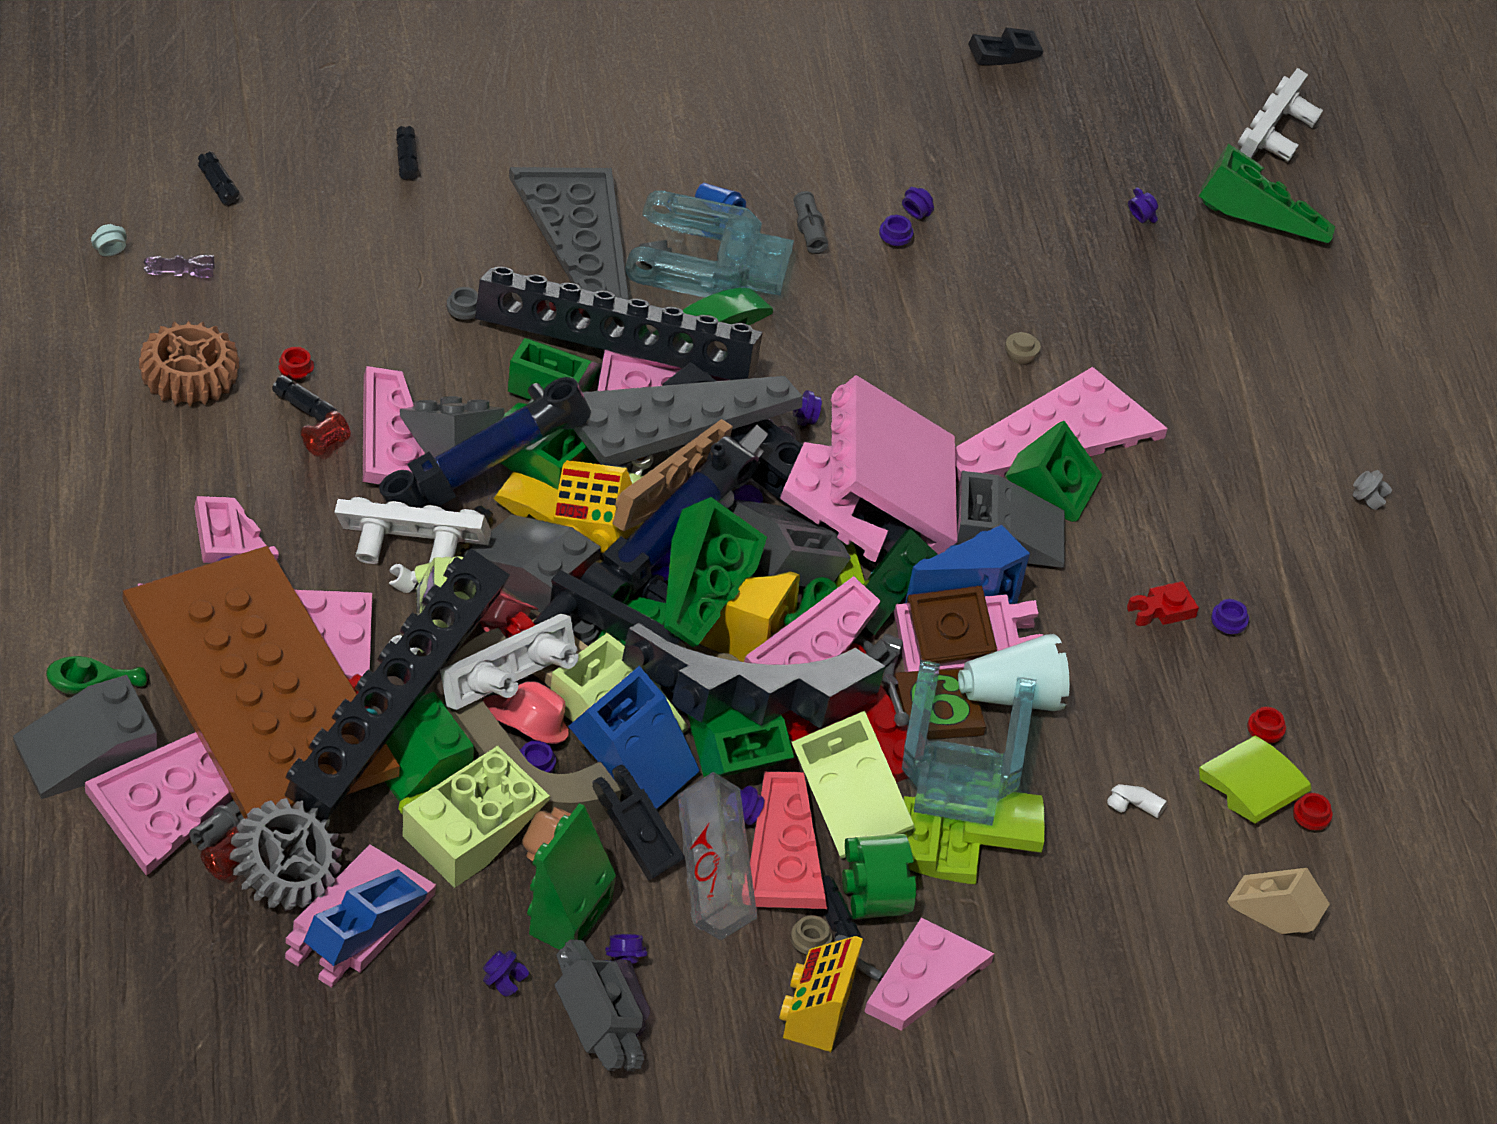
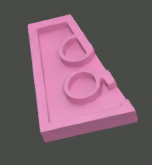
(923, 972)

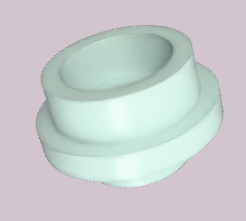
(109, 240)

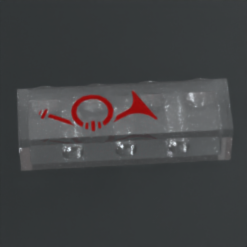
(716, 856)

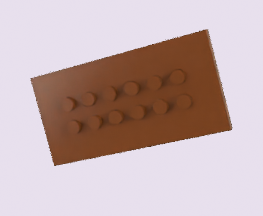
(247, 671)

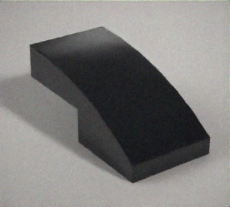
(1010, 48)

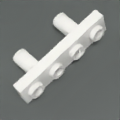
(1264, 123)
(399, 519)
(508, 661)

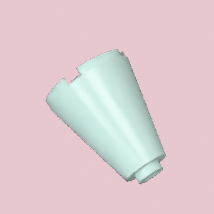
(995, 675)

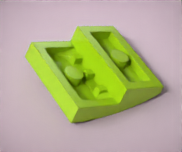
(1255, 779)
(1016, 824)
(939, 847)

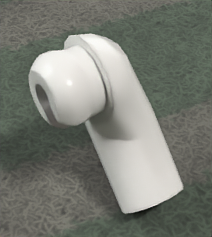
(1137, 796)

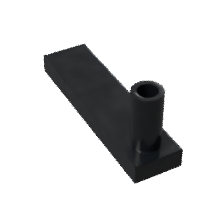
(598, 608)

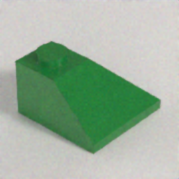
(1057, 470)

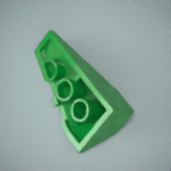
(1244, 193)
(708, 564)

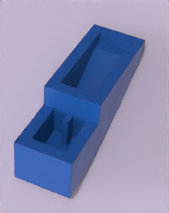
(363, 916)

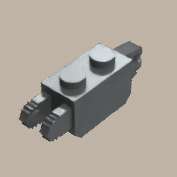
(600, 1007)

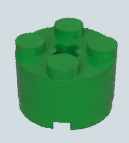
(879, 876)

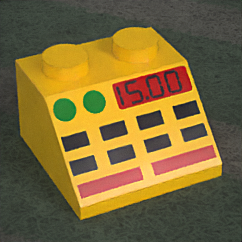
(588, 500)
(821, 993)

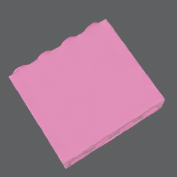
(894, 461)

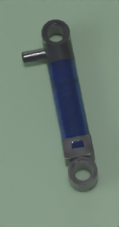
(434, 478)
(630, 560)

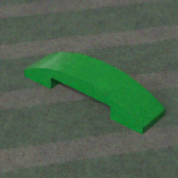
(730, 307)

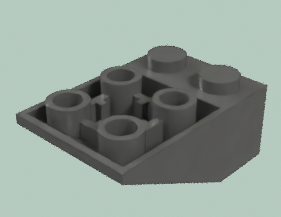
(993, 501)
(794, 542)

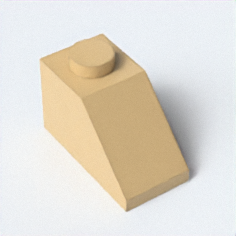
(1281, 900)

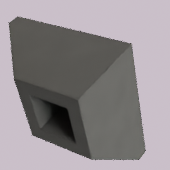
(449, 422)

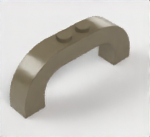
(486, 733)

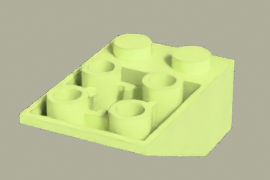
(593, 676)
(852, 781)
(472, 815)

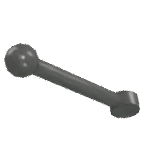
(901, 718)

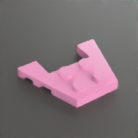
(810, 494)

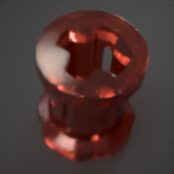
(325, 433)
(217, 857)

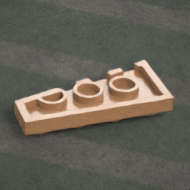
(653, 489)

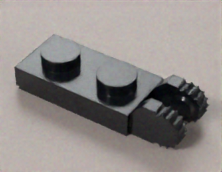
(638, 823)

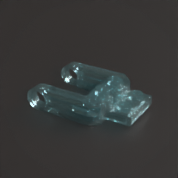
(743, 257)
(960, 778)

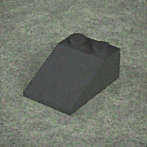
(535, 553)
(86, 737)

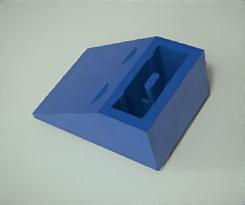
(987, 560)
(639, 731)

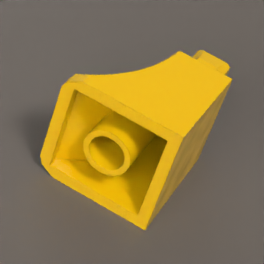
(754, 614)

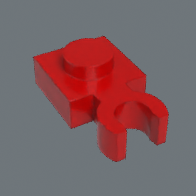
(1167, 602)

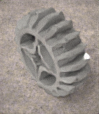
(314, 867)

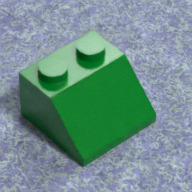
(427, 748)

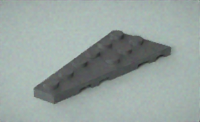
(578, 221)
(658, 418)

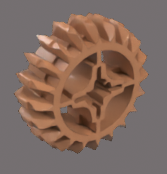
(189, 363)

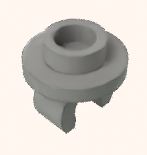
(1371, 488)

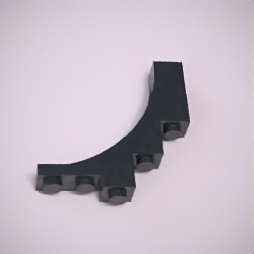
(762, 692)

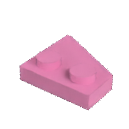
(225, 529)

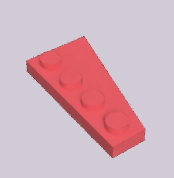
(784, 846)

